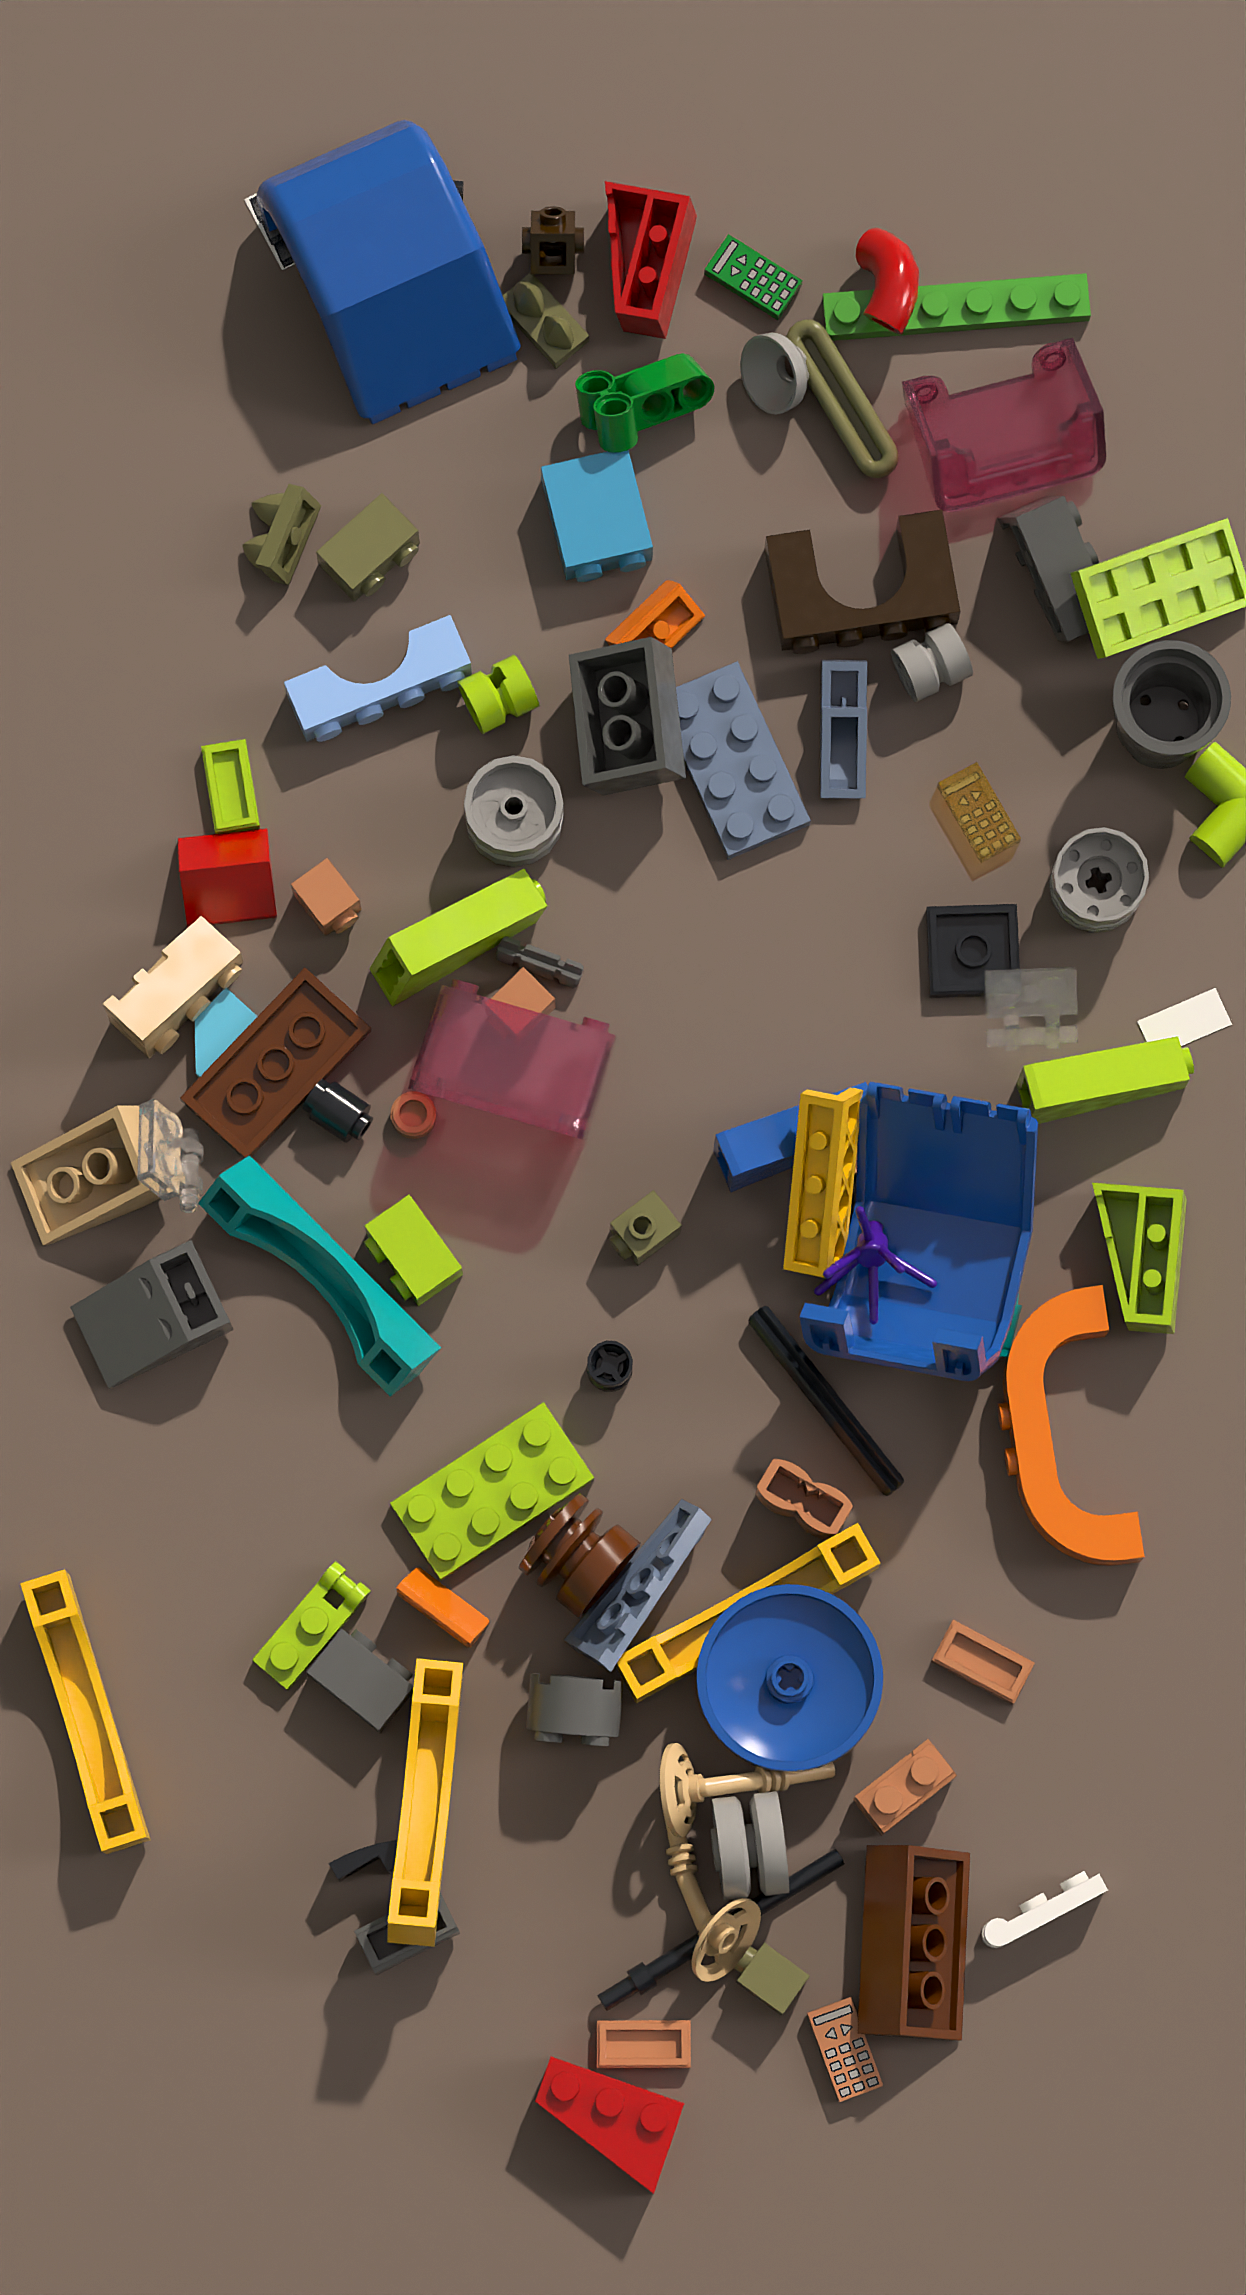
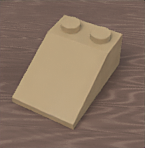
(84, 1176)

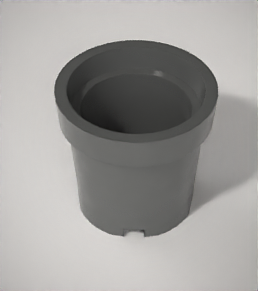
(1167, 675)

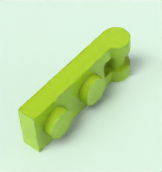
(310, 1627)

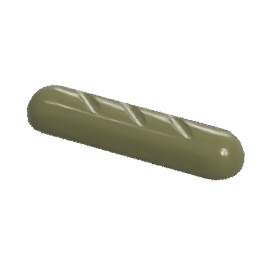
(844, 401)

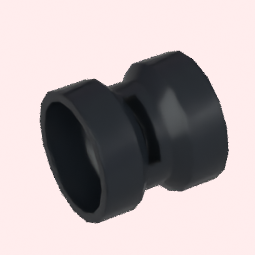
(612, 1359)

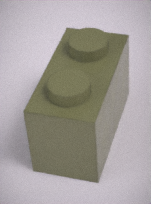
(369, 548)

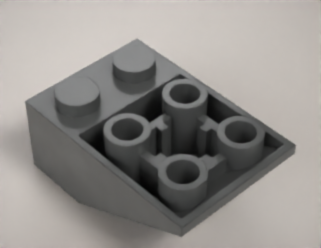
(151, 1315)

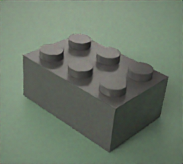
(627, 716)

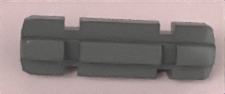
(539, 962)

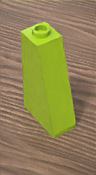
(456, 935)
(1103, 1078)

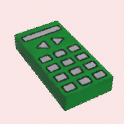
(753, 277)

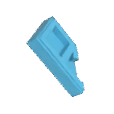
(219, 1027)

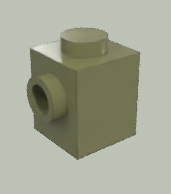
(643, 1229)

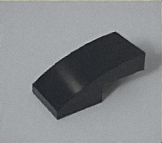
(359, 1859)

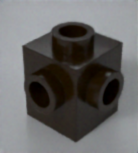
(552, 241)

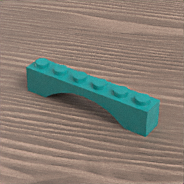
(263, 1213)

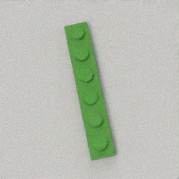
(967, 307)

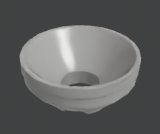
(766, 376)

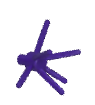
(871, 1253)

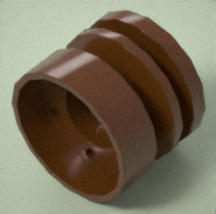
(578, 1555)

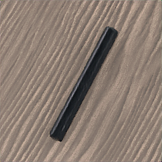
(826, 1400)

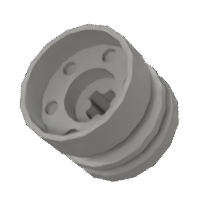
(1110, 857)

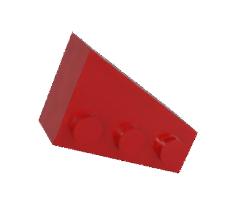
(649, 252)
(613, 2117)

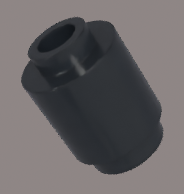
(338, 1110)

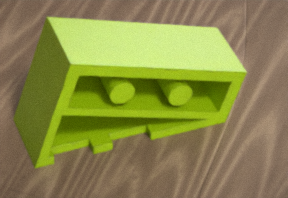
(1145, 1251)

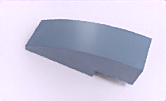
(843, 728)

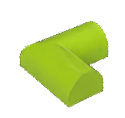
(1224, 783)

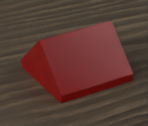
(227, 877)

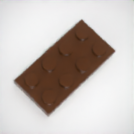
(275, 1064)

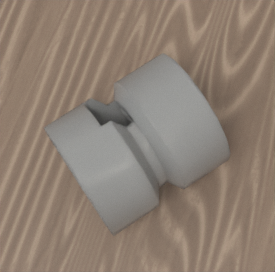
(932, 662)

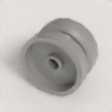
(509, 837)
(748, 1846)

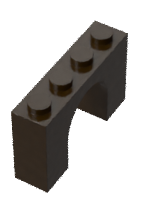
(813, 618)

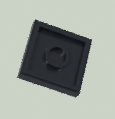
(968, 942)

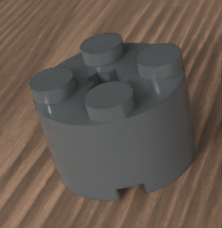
(574, 1707)

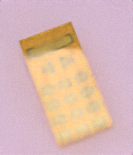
(978, 812)

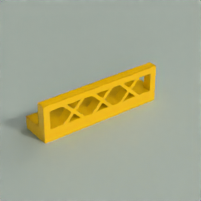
(822, 1180)

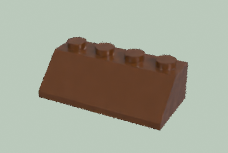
(914, 1942)

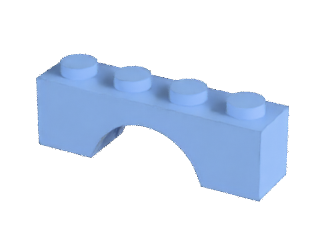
(328, 703)

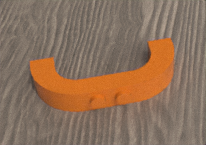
(1081, 1535)

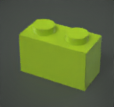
(412, 1251)

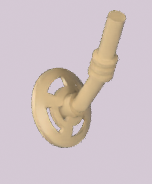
(691, 1788)
(716, 1932)

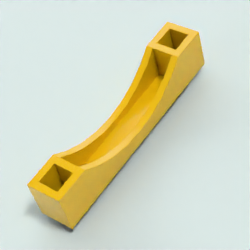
(85, 1711)
(425, 1803)

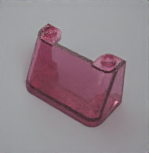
(1009, 432)
(513, 1061)

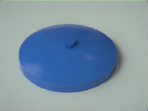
(789, 1678)

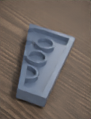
(632, 1595)

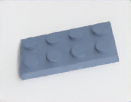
(736, 763)

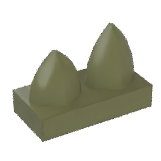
(544, 320)
(291, 523)

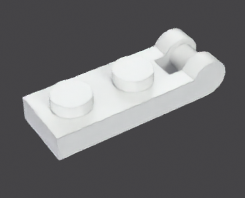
(1041, 1911)

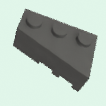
(1053, 550)

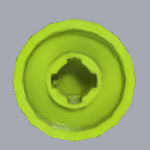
(498, 694)

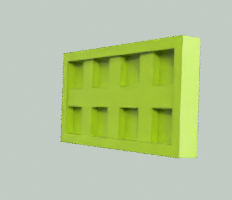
(1161, 588)
(492, 1491)

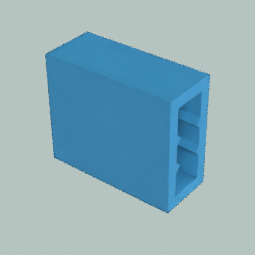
(597, 515)

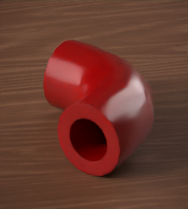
(894, 275)

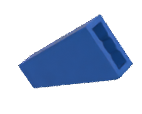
(759, 1147)

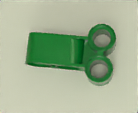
(640, 398)

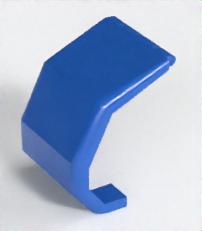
(392, 268)
(954, 1204)

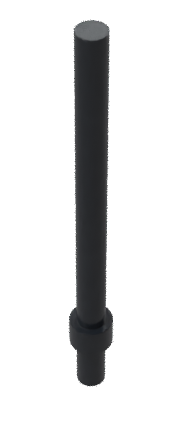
(643, 1977)

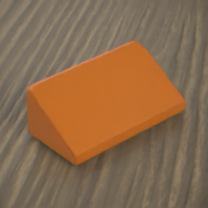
(664, 616)
(442, 1606)

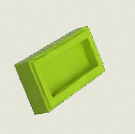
(230, 787)

